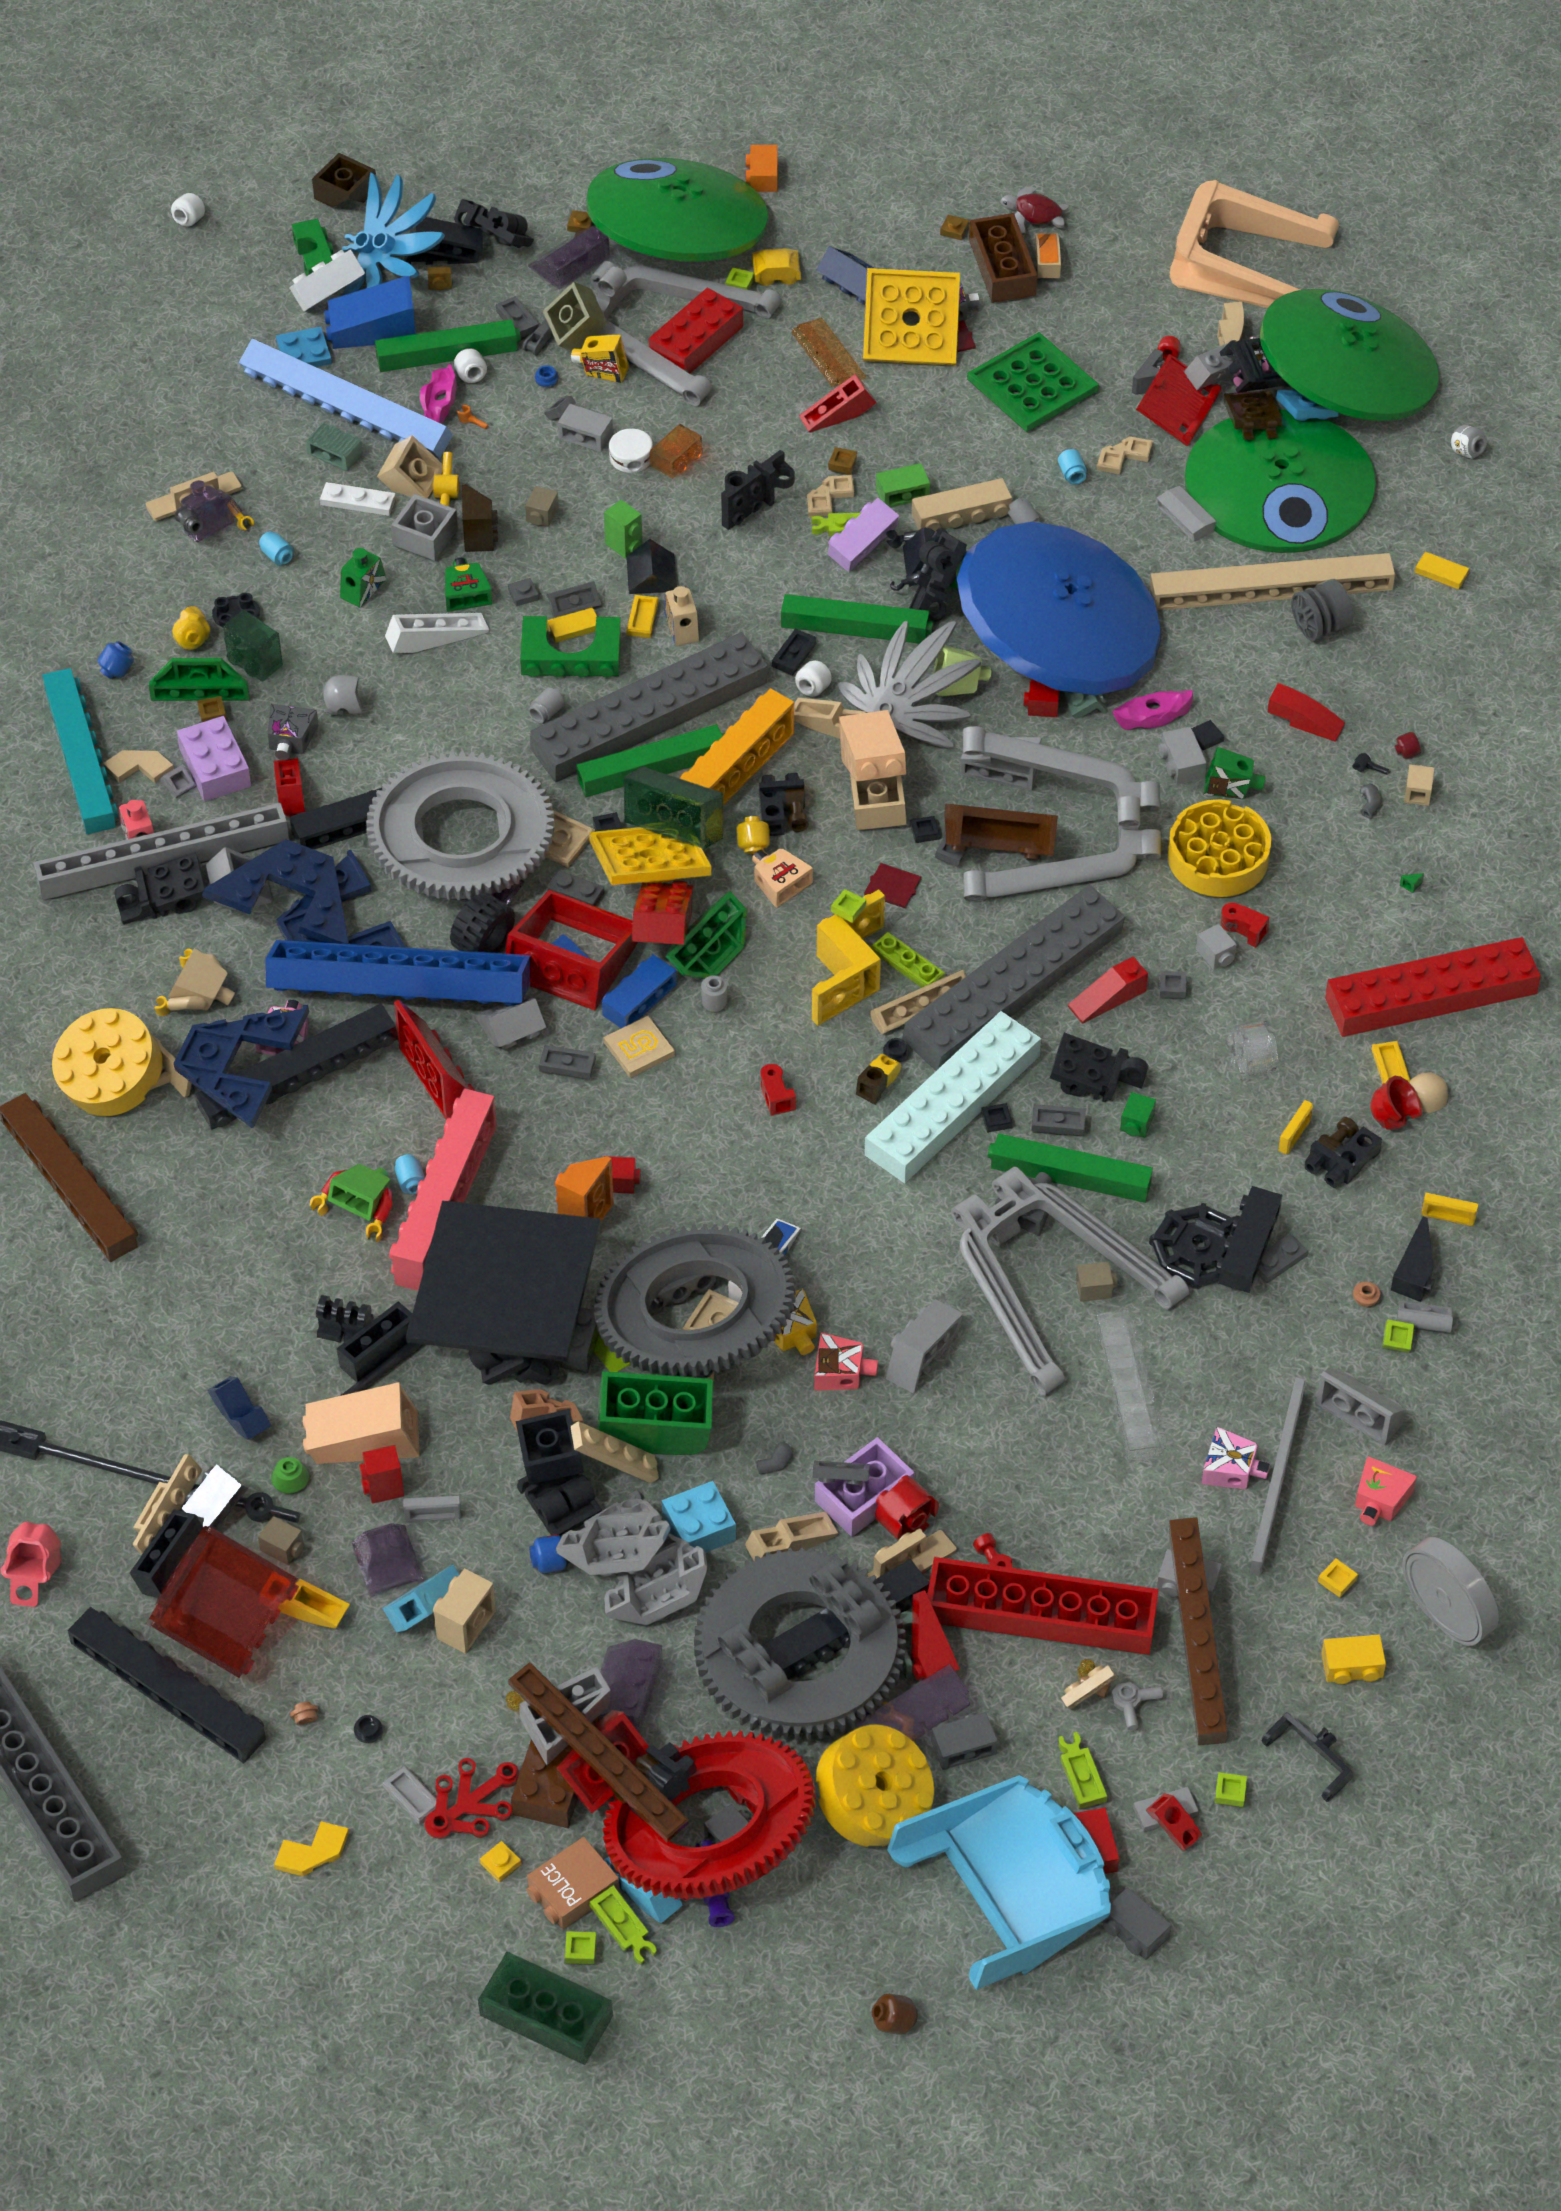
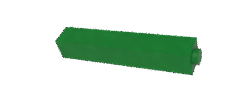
(445, 345)
(853, 618)
(662, 756)
(1072, 1167)

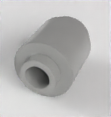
(1022, 512)
(546, 705)
(714, 993)

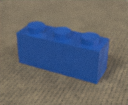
(639, 992)

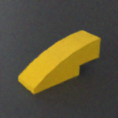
(315, 1606)

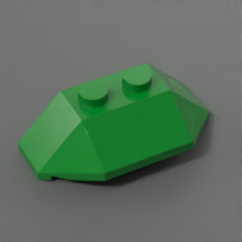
(198, 680)
(711, 939)

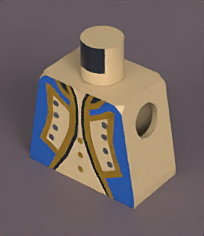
(678, 606)

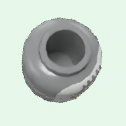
(1468, 441)

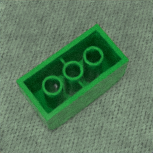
(656, 1411)

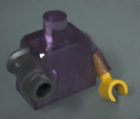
(208, 511)

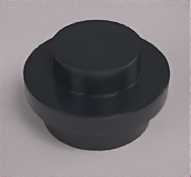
(896, 1049)
(368, 1729)

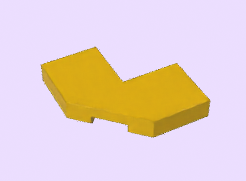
(302, 1859)

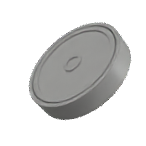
(1450, 1591)

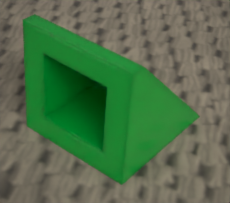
(1411, 881)

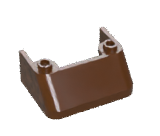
(1000, 830)

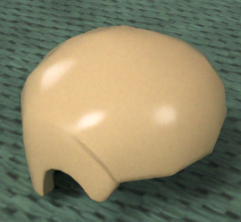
(1431, 1091)

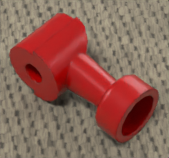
(986, 1546)

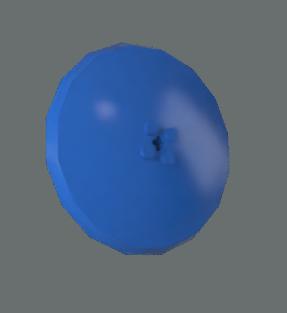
(1060, 608)

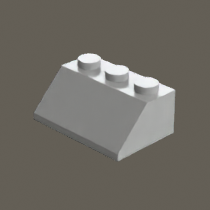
(1359, 1405)

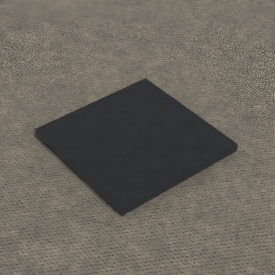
(504, 1281)

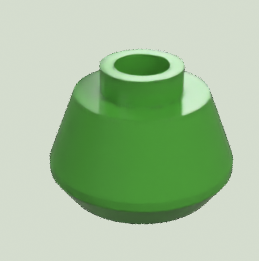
(289, 1475)

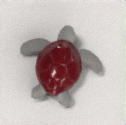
(1034, 208)

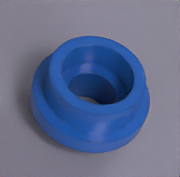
(546, 376)

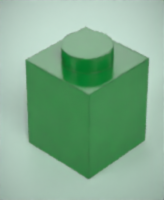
(1138, 1115)

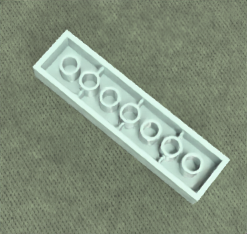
(952, 1097)

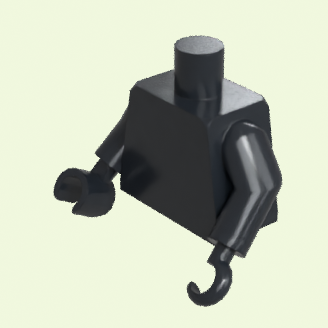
(911, 548)

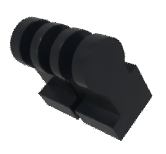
(336, 1320)

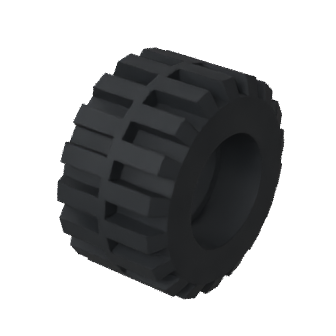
(482, 925)

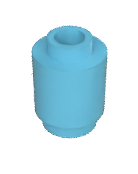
(1072, 466)
(276, 548)
(408, 1173)

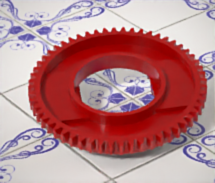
(754, 1772)

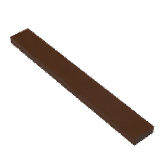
(598, 1752)

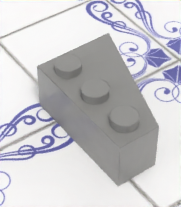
(999, 770)
(921, 1342)
(586, 1692)

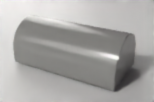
(1426, 1316)

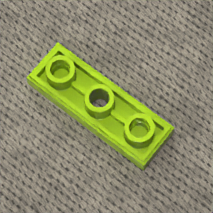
(907, 960)

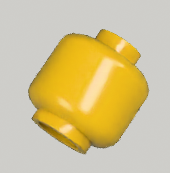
(753, 835)

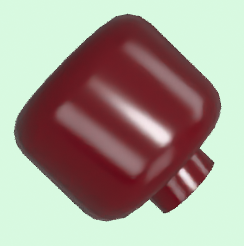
(1408, 745)

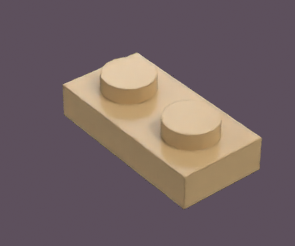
(1079, 1692)

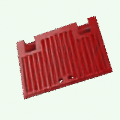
(1176, 402)

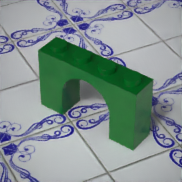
(599, 659)

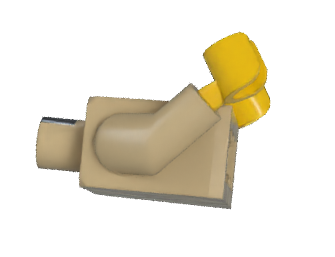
(196, 985)

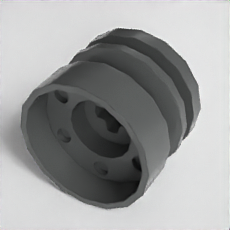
(1322, 609)

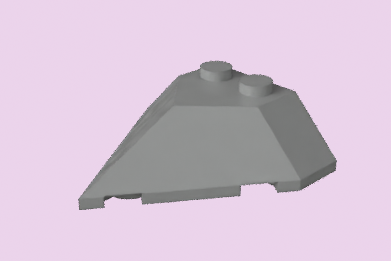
(616, 1538)
(664, 1586)

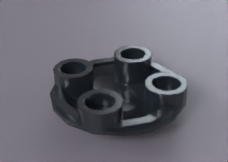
(229, 607)

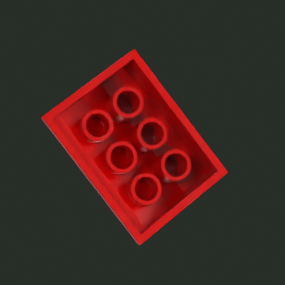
(429, 1059)

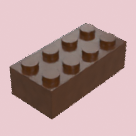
(1002, 257)
(542, 1790)

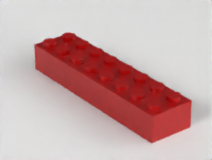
(1432, 986)
(1043, 1605)

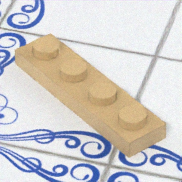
(614, 1452)

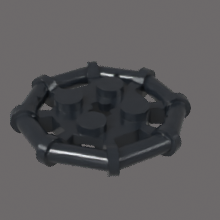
(1182, 1242)

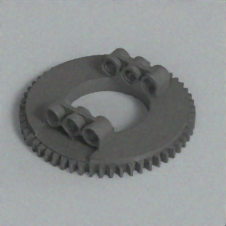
(670, 1272)
(757, 1688)

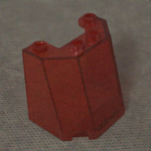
(221, 1601)

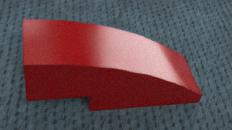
(1304, 712)

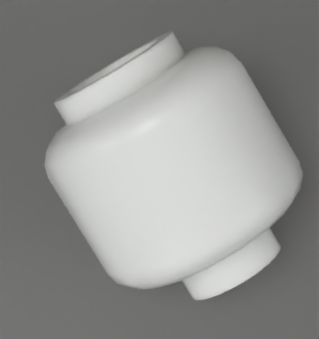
(188, 209)
(470, 366)
(813, 678)

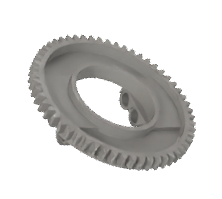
(522, 817)

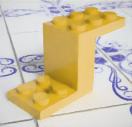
(849, 959)

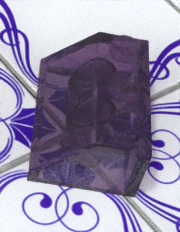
(572, 257)
(631, 1675)

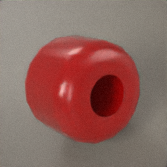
(1169, 345)

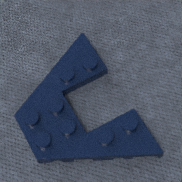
(296, 869)
(351, 883)
(212, 1048)

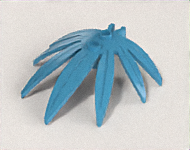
(380, 242)

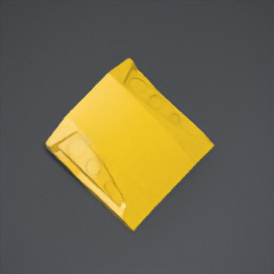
(776, 265)

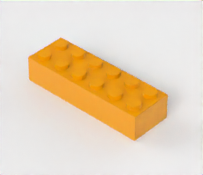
(745, 746)

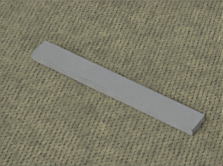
(1277, 1477)

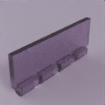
(922, 1704)

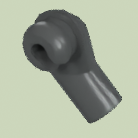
(1373, 798)
(777, 1461)

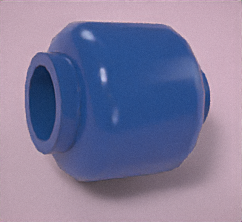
(115, 660)
(544, 1555)

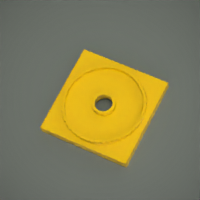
(927, 293)
(646, 856)

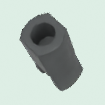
(540, 336)

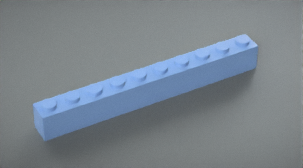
(342, 397)

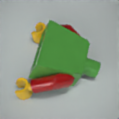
(360, 1192)

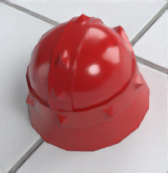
(1394, 1103)

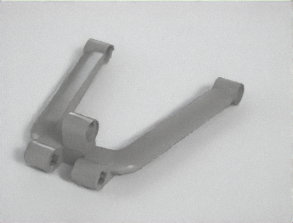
(615, 284)
(1131, 799)
(1001, 1224)

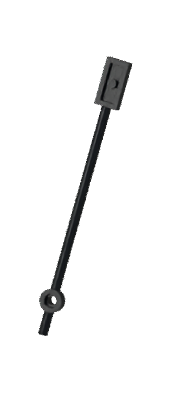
(29, 1442)

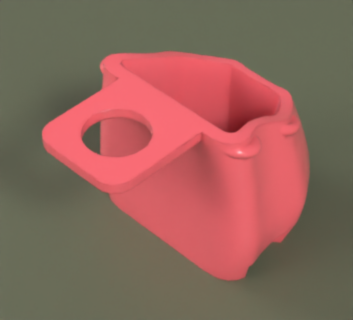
(31, 1559)

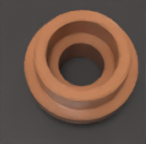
(1363, 1299)
(304, 1713)

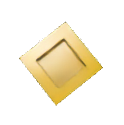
(1337, 1578)
(500, 1861)

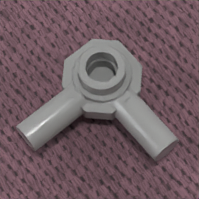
(1128, 1697)

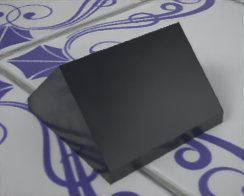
(651, 569)

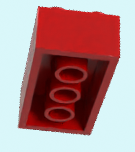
(698, 330)
(662, 912)

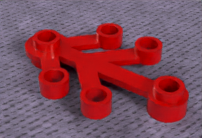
(469, 1802)

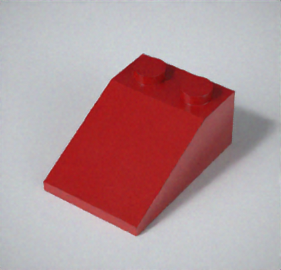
(583, 1779)

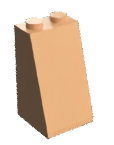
(871, 746)
(361, 1422)

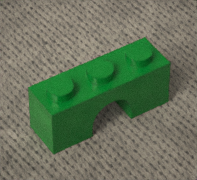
(312, 243)

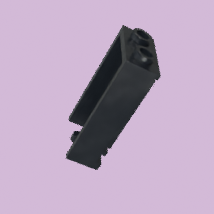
(1250, 367)

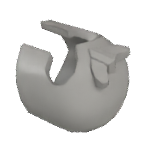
(340, 693)

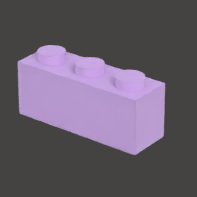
(862, 534)

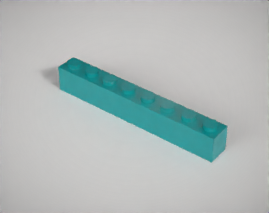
(79, 751)

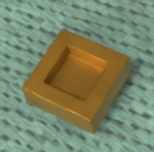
(578, 221)
(954, 227)
(439, 278)
(842, 460)
(211, 708)

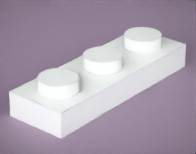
(357, 499)

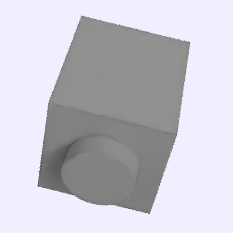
(1216, 947)

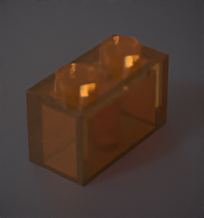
(676, 451)

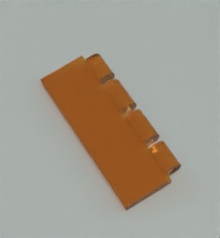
(826, 352)

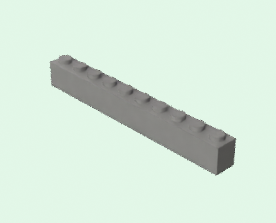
(117, 860)

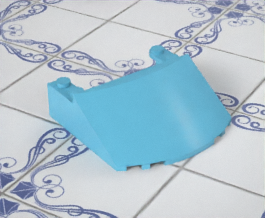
(1022, 1863)

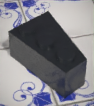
(460, 245)

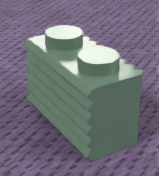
(334, 446)

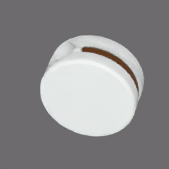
(630, 450)

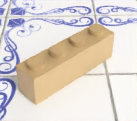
(962, 505)

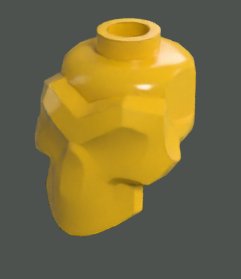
(191, 628)

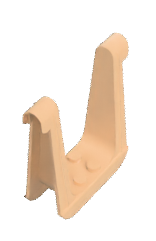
(1233, 209)

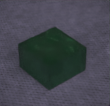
(252, 646)

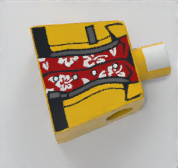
(603, 357)

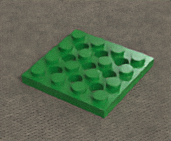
(1032, 393)

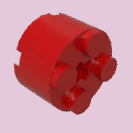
(905, 1507)

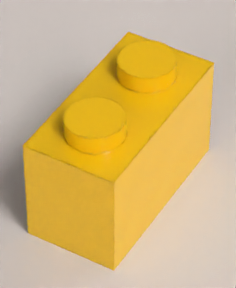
(1353, 1659)

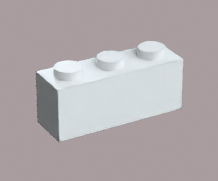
(326, 279)

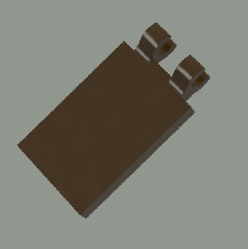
(1252, 412)

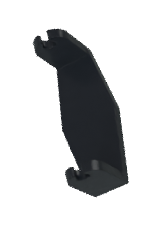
(1320, 1743)

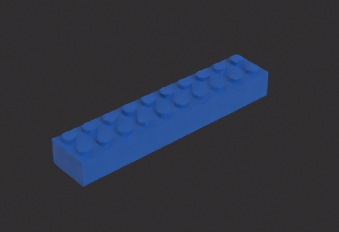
(398, 972)

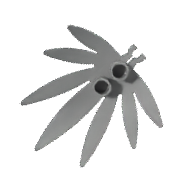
(898, 693)

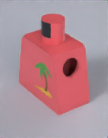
(1383, 1491)

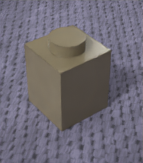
(541, 506)
(1095, 1281)
(281, 1540)

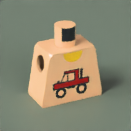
(781, 875)

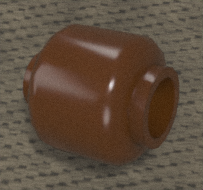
(894, 2014)

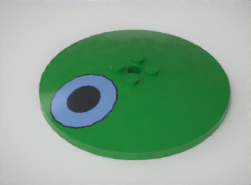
(676, 209)
(1349, 354)
(1275, 509)

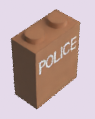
(570, 1883)

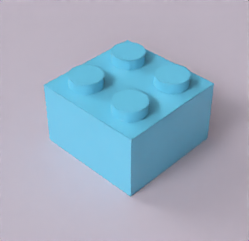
(700, 1517)

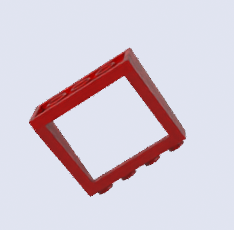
(564, 971)

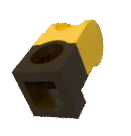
(877, 1078)

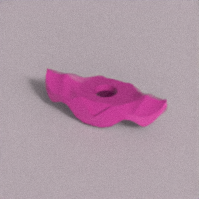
(441, 382)
(1137, 714)

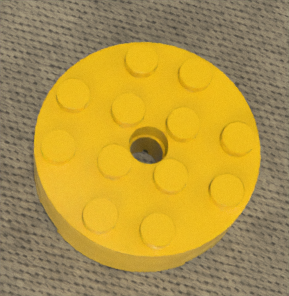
(1219, 848)
(107, 1062)
(873, 1783)

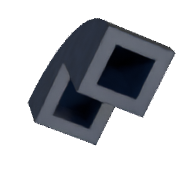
(238, 1409)

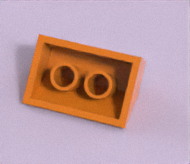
(586, 1188)

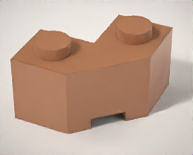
(536, 1403)

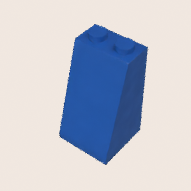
(371, 315)

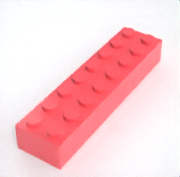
(447, 1179)

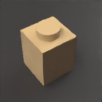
(1419, 784)

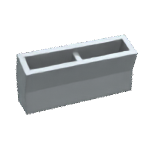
(1186, 513)

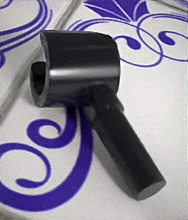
(1363, 761)

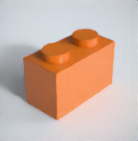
(762, 167)

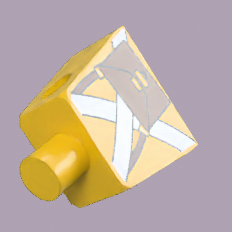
(799, 1328)

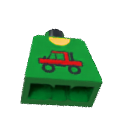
(466, 586)

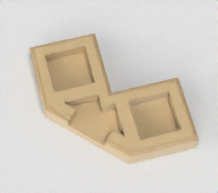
(1133, 448)
(819, 500)
(129, 761)

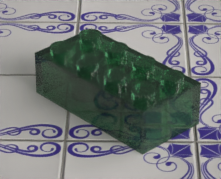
(673, 807)
(545, 2008)

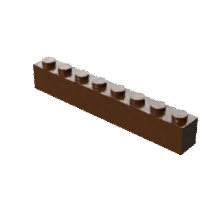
(68, 1177)
(1197, 1631)

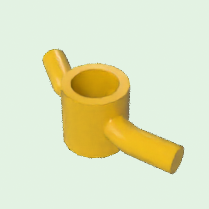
(445, 484)

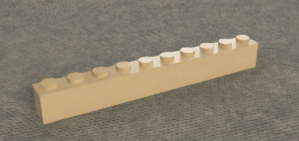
(1268, 581)

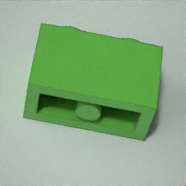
(902, 485)
(623, 528)

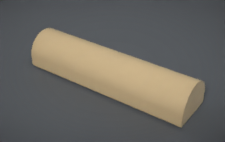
(902, 1009)

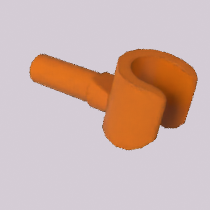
(466, 417)

